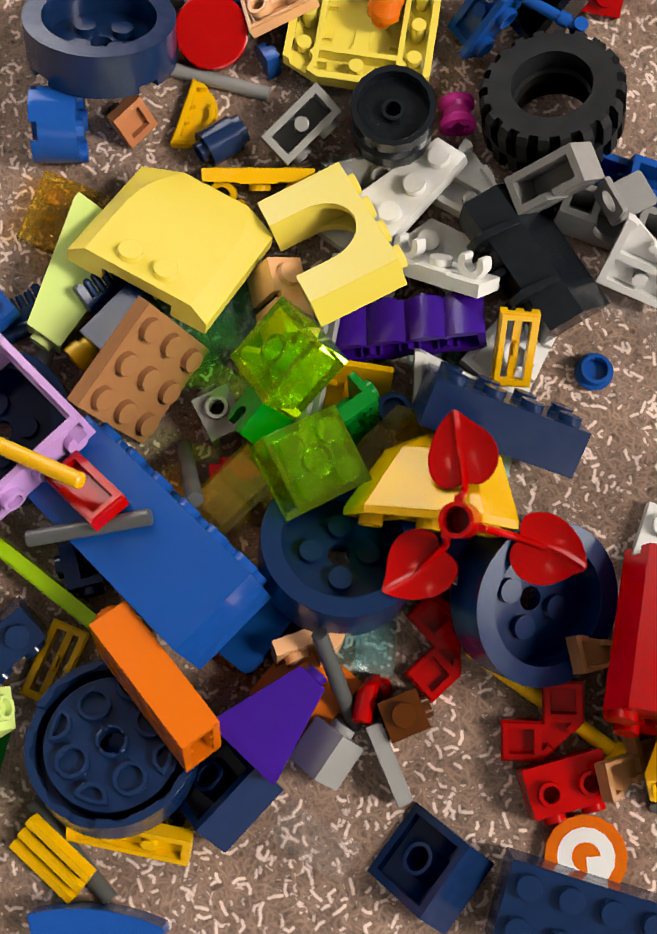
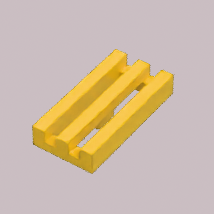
(518, 316)
(76, 656)
(49, 863)

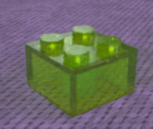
(288, 359)
(310, 462)

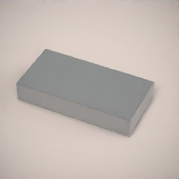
(389, 764)

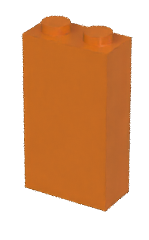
(156, 685)

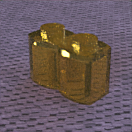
(234, 492)

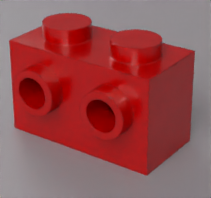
(561, 786)

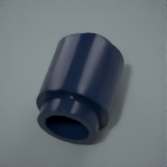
(221, 140)

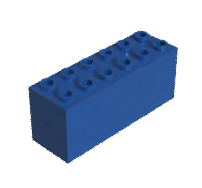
(172, 573)

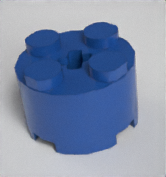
(58, 126)

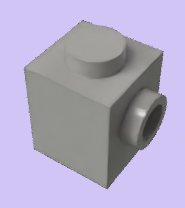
(213, 408)
(327, 752)

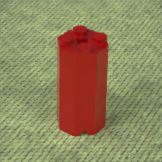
(632, 669)

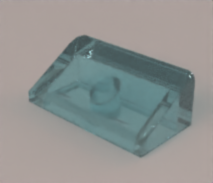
(376, 650)

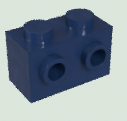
(20, 635)

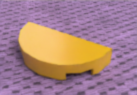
(196, 114)

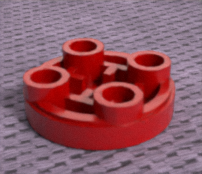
(211, 33)

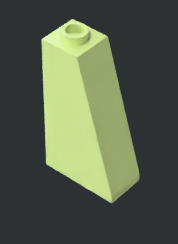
(57, 308)

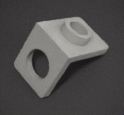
(624, 196)

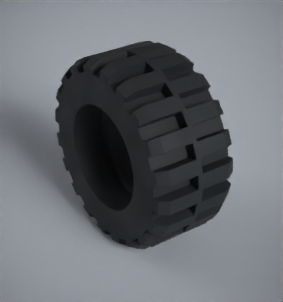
(545, 67)

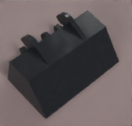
(532, 262)

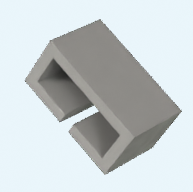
(554, 177)

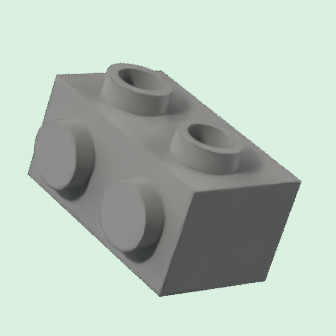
(305, 120)

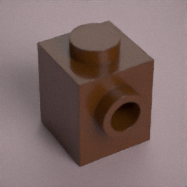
(404, 714)

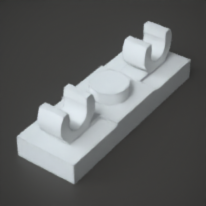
(445, 273)

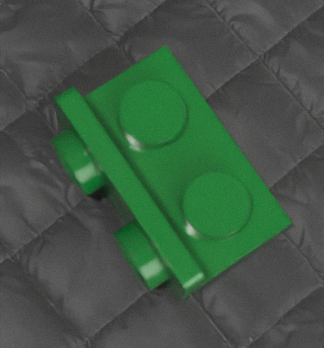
(361, 408)

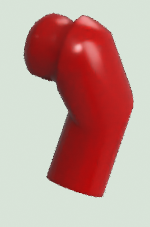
(366, 697)

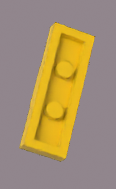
(257, 177)
(160, 843)

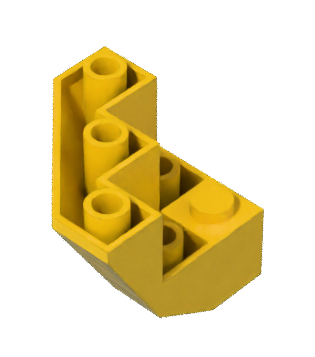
(406, 492)

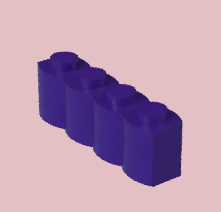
(425, 321)

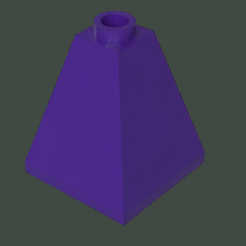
(273, 719)

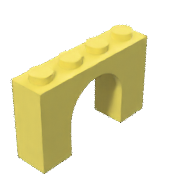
(363, 269)

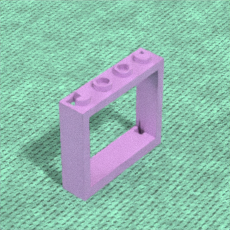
(59, 445)

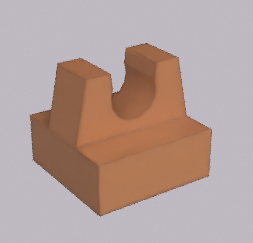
(131, 120)

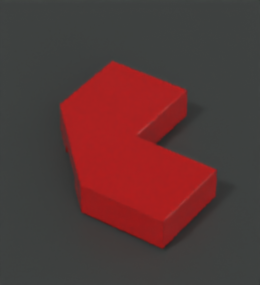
(442, 662)
(539, 737)

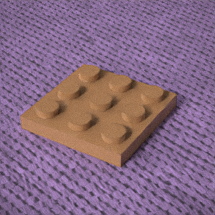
(139, 371)

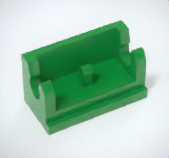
(258, 419)

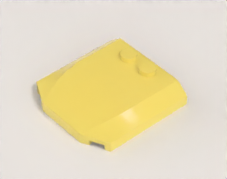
(341, 44)
(175, 243)

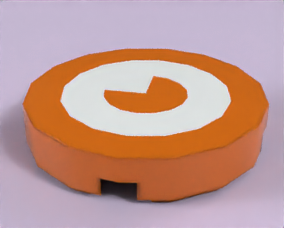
(587, 845)

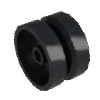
(392, 116)

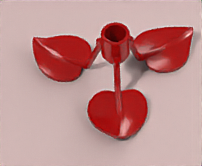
(461, 455)

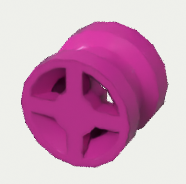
(456, 114)

